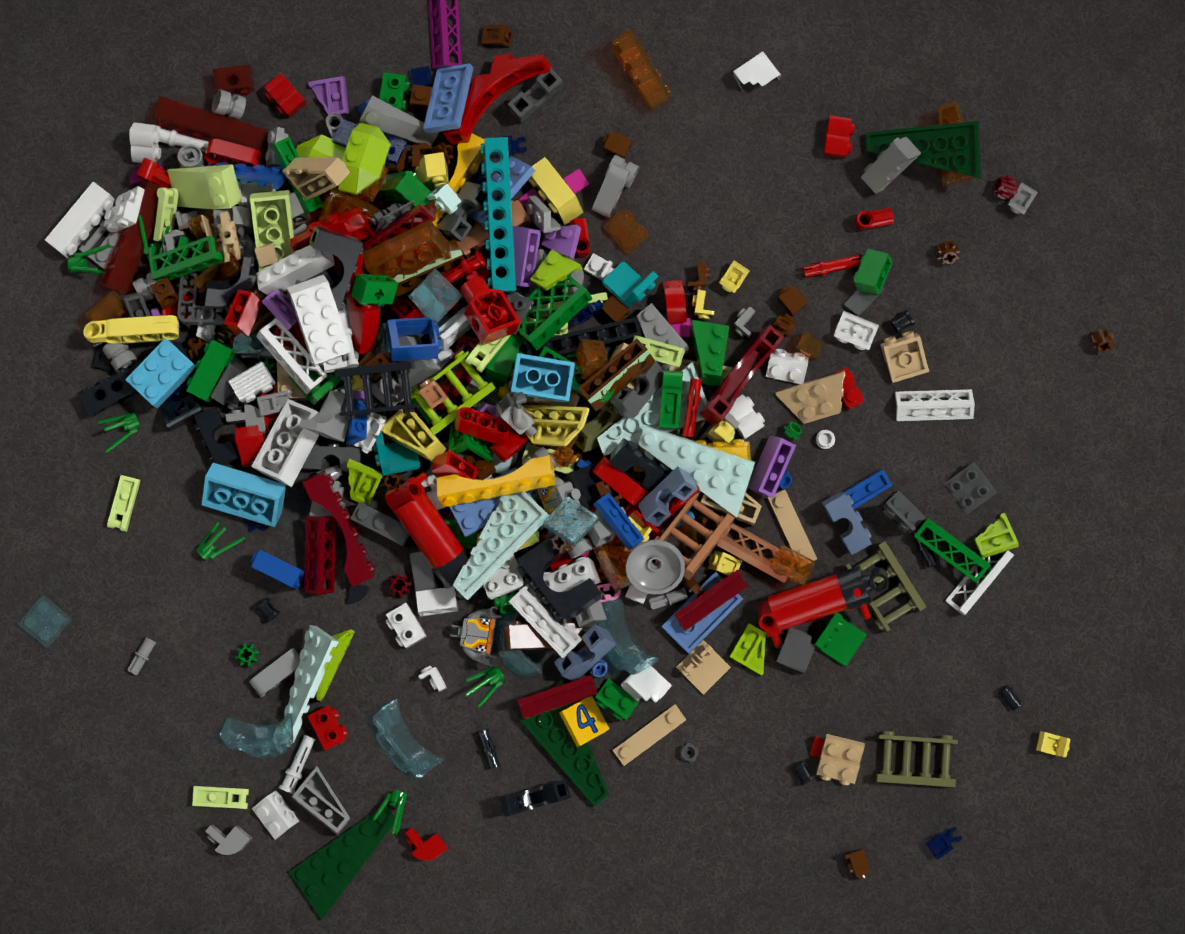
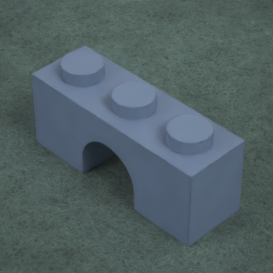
(656, 504)
(856, 536)
(577, 663)

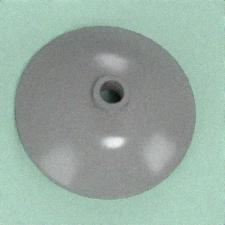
(659, 576)

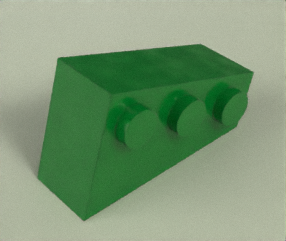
(403, 188)
(710, 349)
(502, 365)
(210, 369)

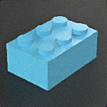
(161, 373)
(542, 378)

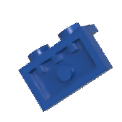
(357, 427)

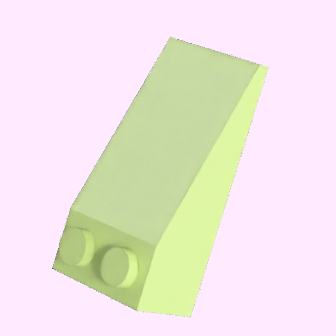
(206, 187)
(273, 221)

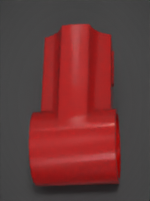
(152, 172)
(875, 219)
(583, 238)

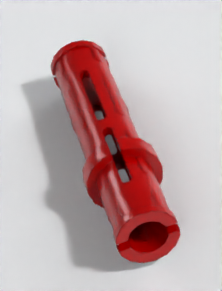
(831, 266)
(688, 430)

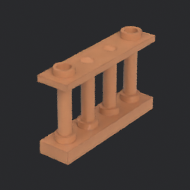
(712, 537)

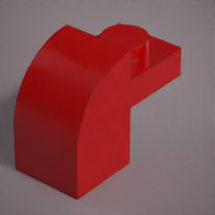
(675, 302)
(426, 850)

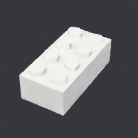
(319, 319)
(287, 444)

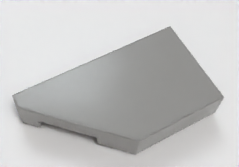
(273, 403)

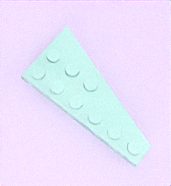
(649, 415)
(716, 472)
(502, 536)
(309, 673)

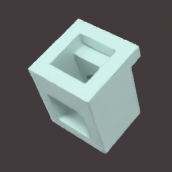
(445, 198)

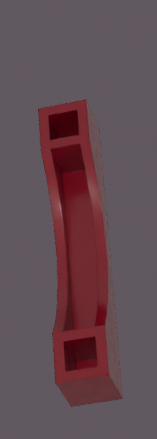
(728, 391)
(322, 492)

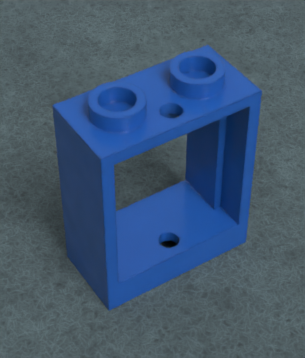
(413, 326)
(277, 569)

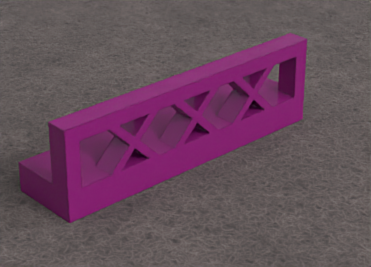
(440, 31)

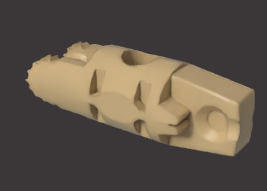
(227, 228)

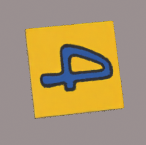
(584, 721)

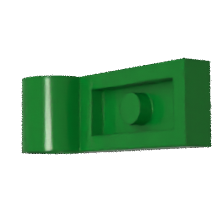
(671, 399)

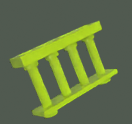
(468, 399)

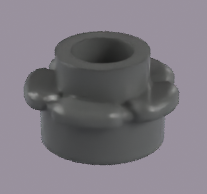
(689, 747)

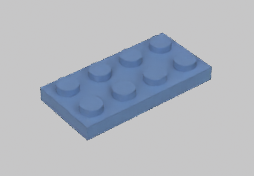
(448, 98)
(519, 174)
(474, 515)
(693, 636)

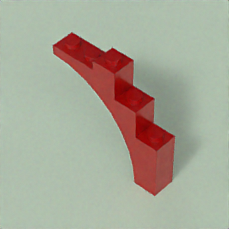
(486, 88)
(362, 318)

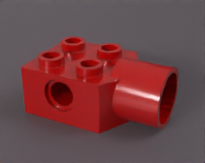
(488, 311)

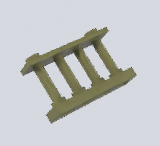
(904, 586)
(906, 776)

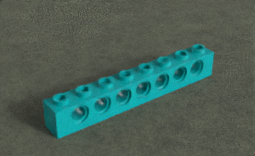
(500, 147)

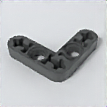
(195, 309)

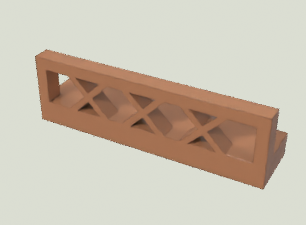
(750, 555)

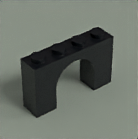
(347, 250)
(563, 604)

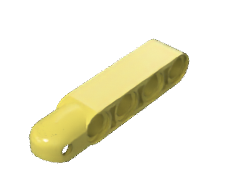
(133, 329)

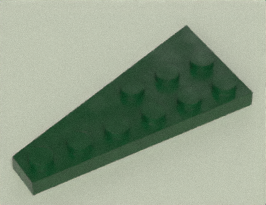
(942, 147)
(575, 761)
(332, 868)

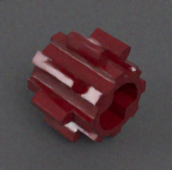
(1005, 187)
(404, 588)

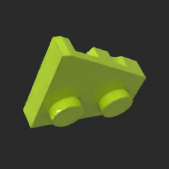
(554, 270)
(362, 481)
(996, 538)
(751, 649)

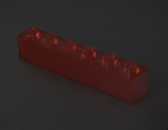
(207, 124)
(129, 246)

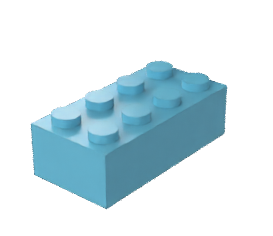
(243, 494)

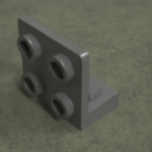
(903, 512)

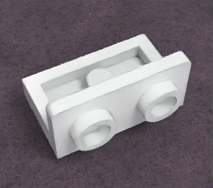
(855, 331)
(787, 366)
(275, 814)

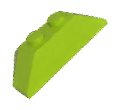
(320, 147)
(364, 158)
(331, 667)

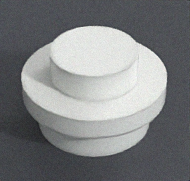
(825, 439)

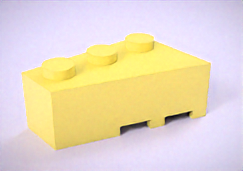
(433, 171)
(555, 191)
(413, 434)

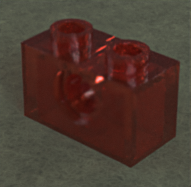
(243, 73)

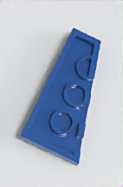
(259, 174)

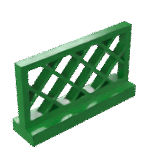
(557, 316)

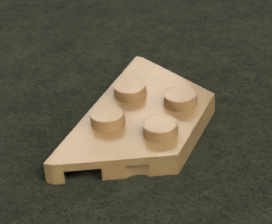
(815, 398)

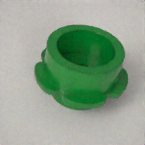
(792, 430)

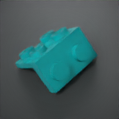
(629, 285)
(394, 457)

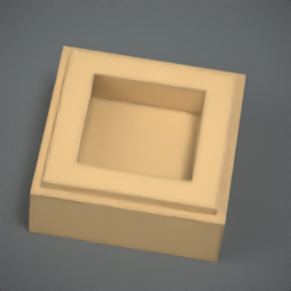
(266, 254)

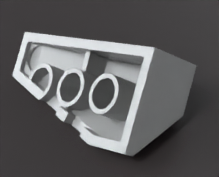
(396, 122)

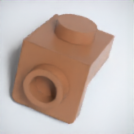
(432, 392)

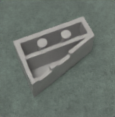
(890, 164)
(658, 329)

